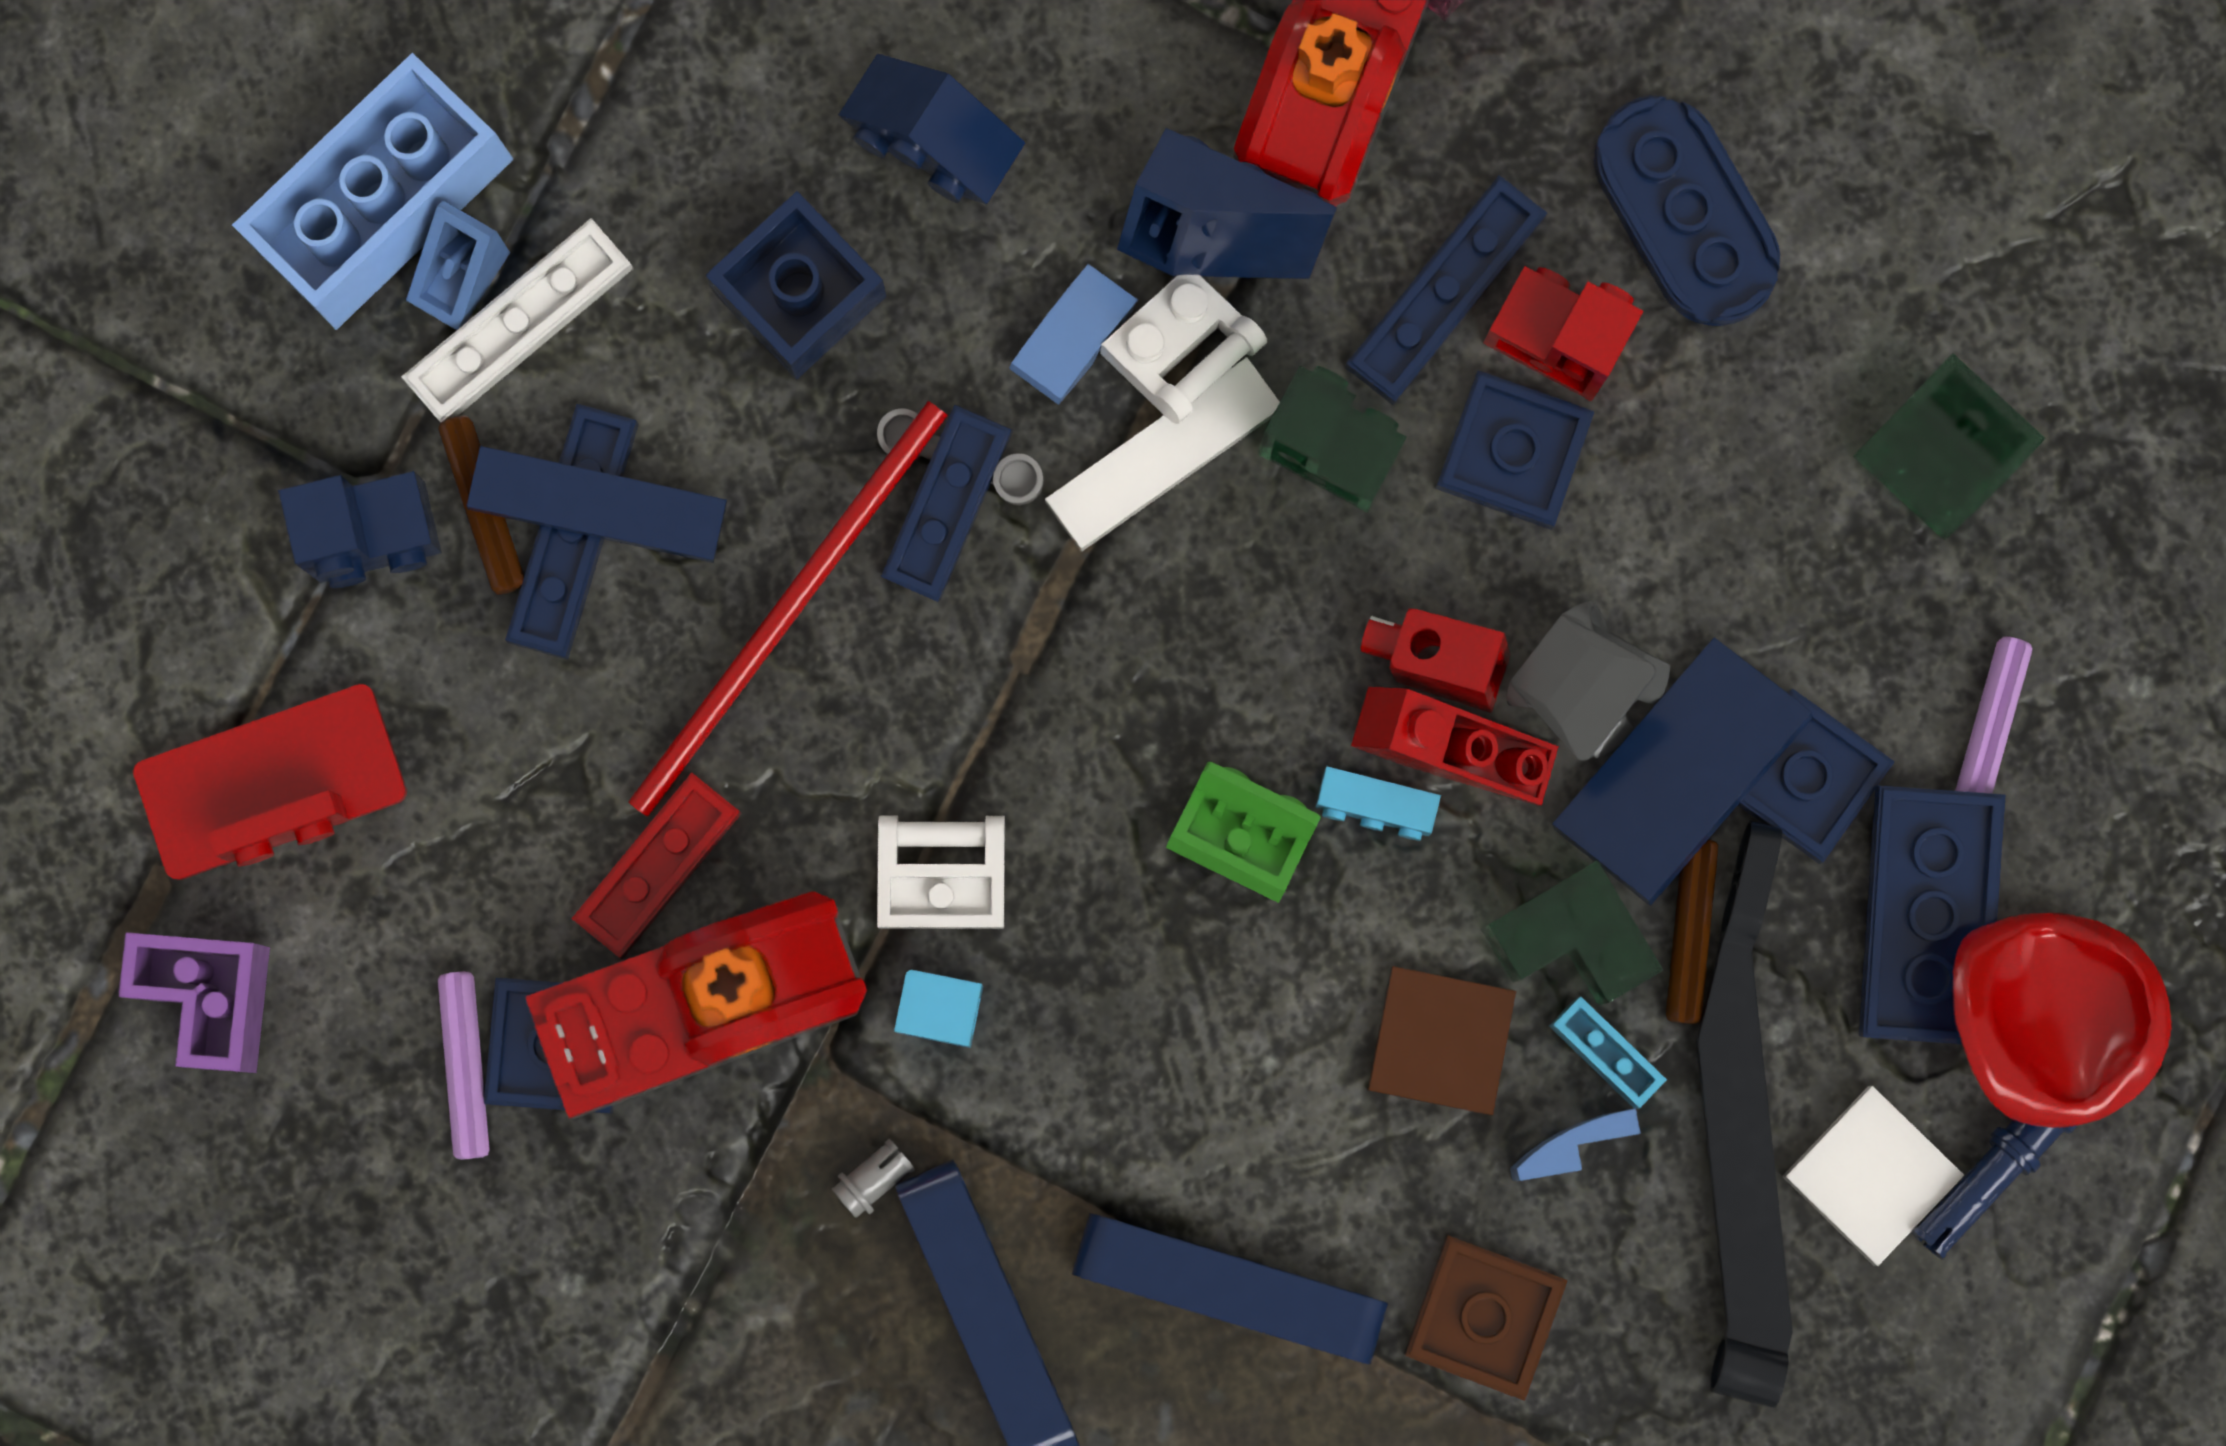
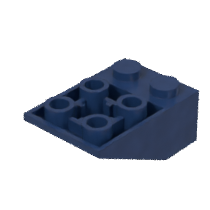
(1221, 216)

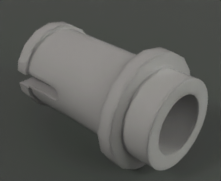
(872, 1179)

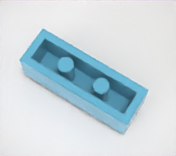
(1377, 803)
(1607, 1052)

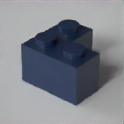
(931, 125)
(355, 529)

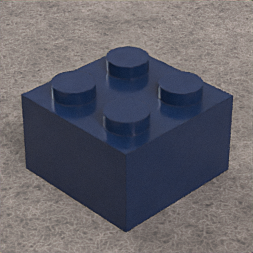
(796, 285)

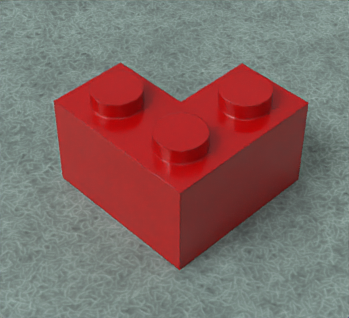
(1564, 333)

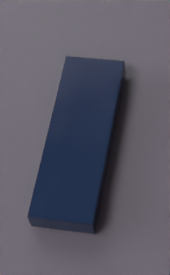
(947, 503)

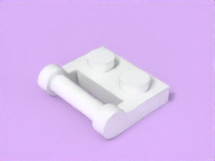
(1169, 331)
(941, 893)

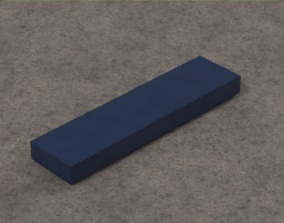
(1445, 290)
(596, 504)
(564, 560)

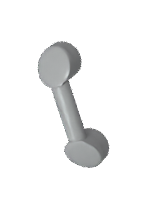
(1016, 477)

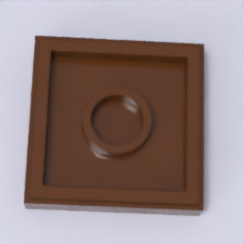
(1441, 1040)
(1485, 1317)

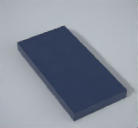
(1682, 771)
(1928, 888)

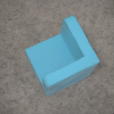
(938, 1008)

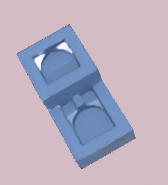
(1073, 334)
(1560, 1152)

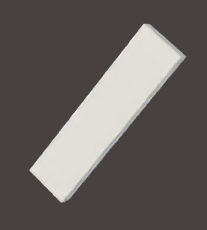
(517, 322)
(1162, 456)

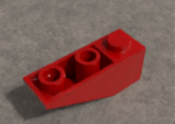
(1453, 744)

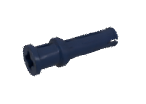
(2012, 1153)

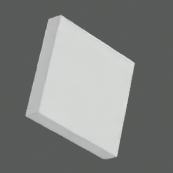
(1873, 1175)

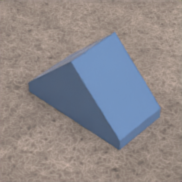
(455, 266)

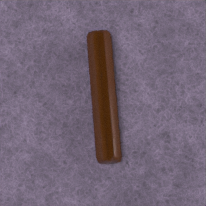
(488, 530)
(1692, 936)

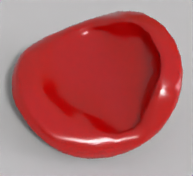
(2059, 1017)

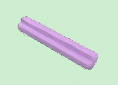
(1995, 716)
(463, 1065)

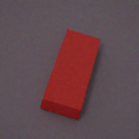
(656, 866)

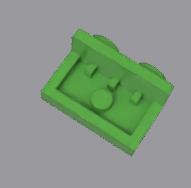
(1243, 831)

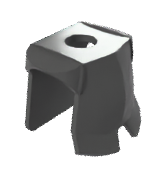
(1586, 682)

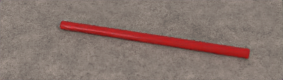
(787, 608)

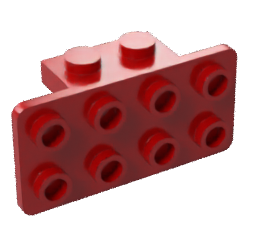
(270, 783)

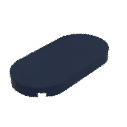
(1687, 210)

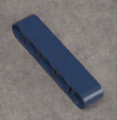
(1230, 1288)
(984, 1309)

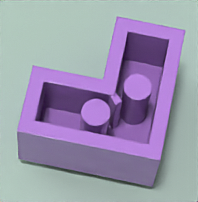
(219, 990)

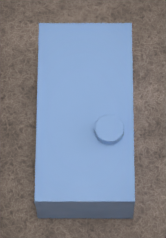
(372, 189)

